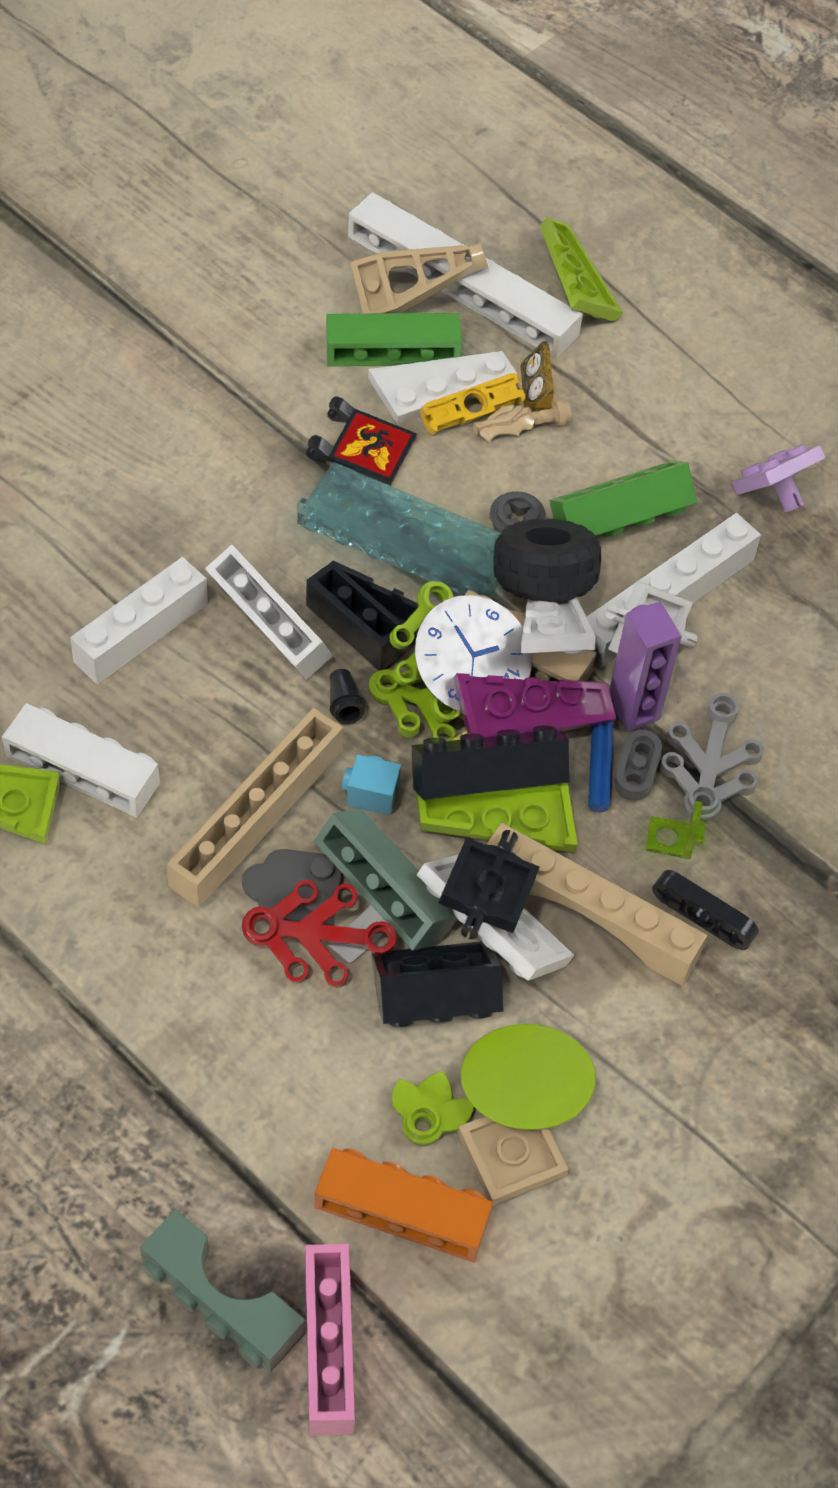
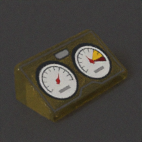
(537, 378)

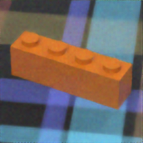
(403, 1203)

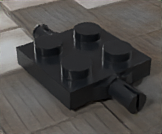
(489, 884)

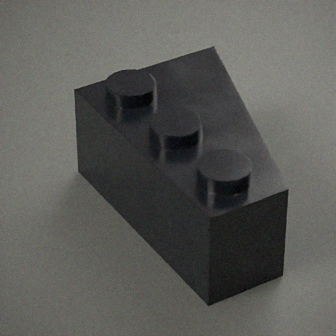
(360, 611)

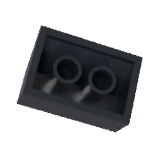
(437, 983)

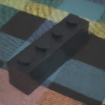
(490, 762)

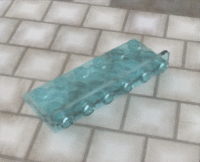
(401, 530)

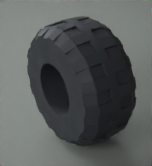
(547, 560)

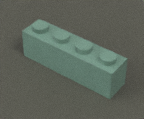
(385, 878)

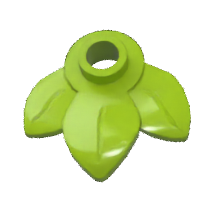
(430, 1104)

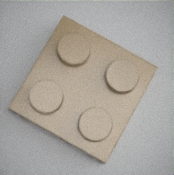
(511, 1158)

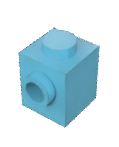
(372, 784)

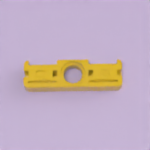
(452, 411)

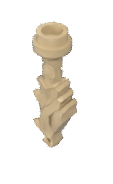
(514, 420)

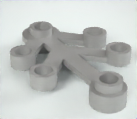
(710, 763)

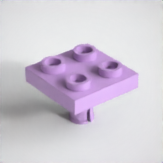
(779, 473)

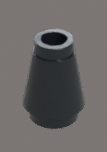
(345, 697)

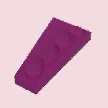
(521, 704)

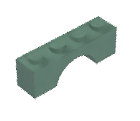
(260, 1326)

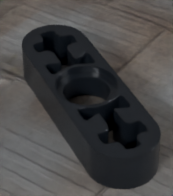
(705, 909)

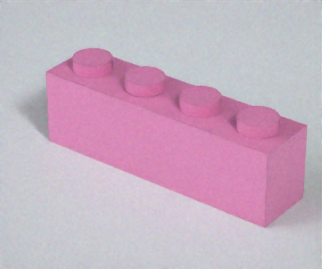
(329, 1340)

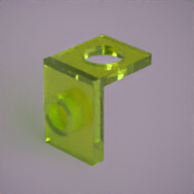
(687, 834)

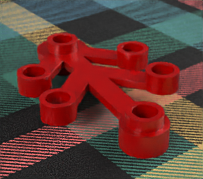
(312, 931)

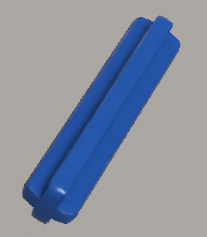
(600, 767)

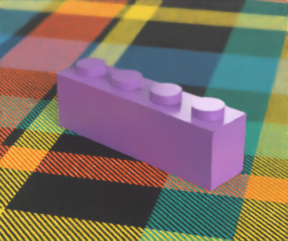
(644, 665)

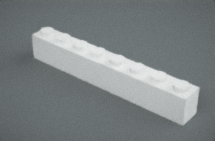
(490, 292)

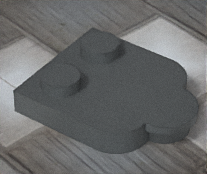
(282, 871)

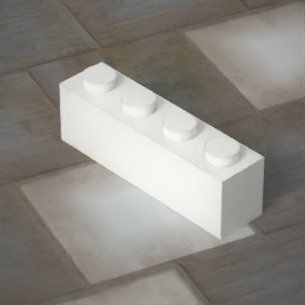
(269, 612)
(139, 620)
(84, 759)

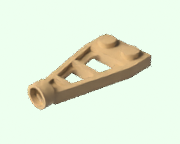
(375, 287)

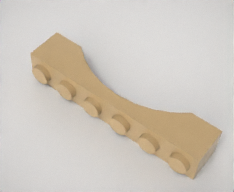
(651, 933)

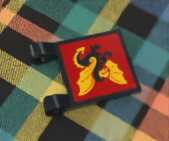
(365, 443)

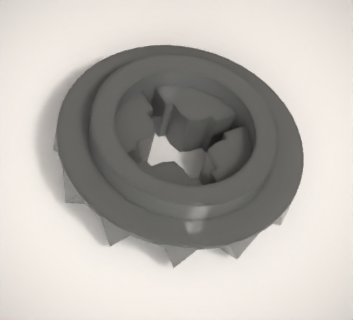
(518, 503)

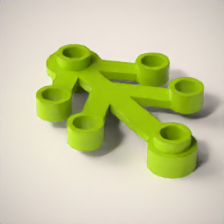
(443, 593)
(422, 698)

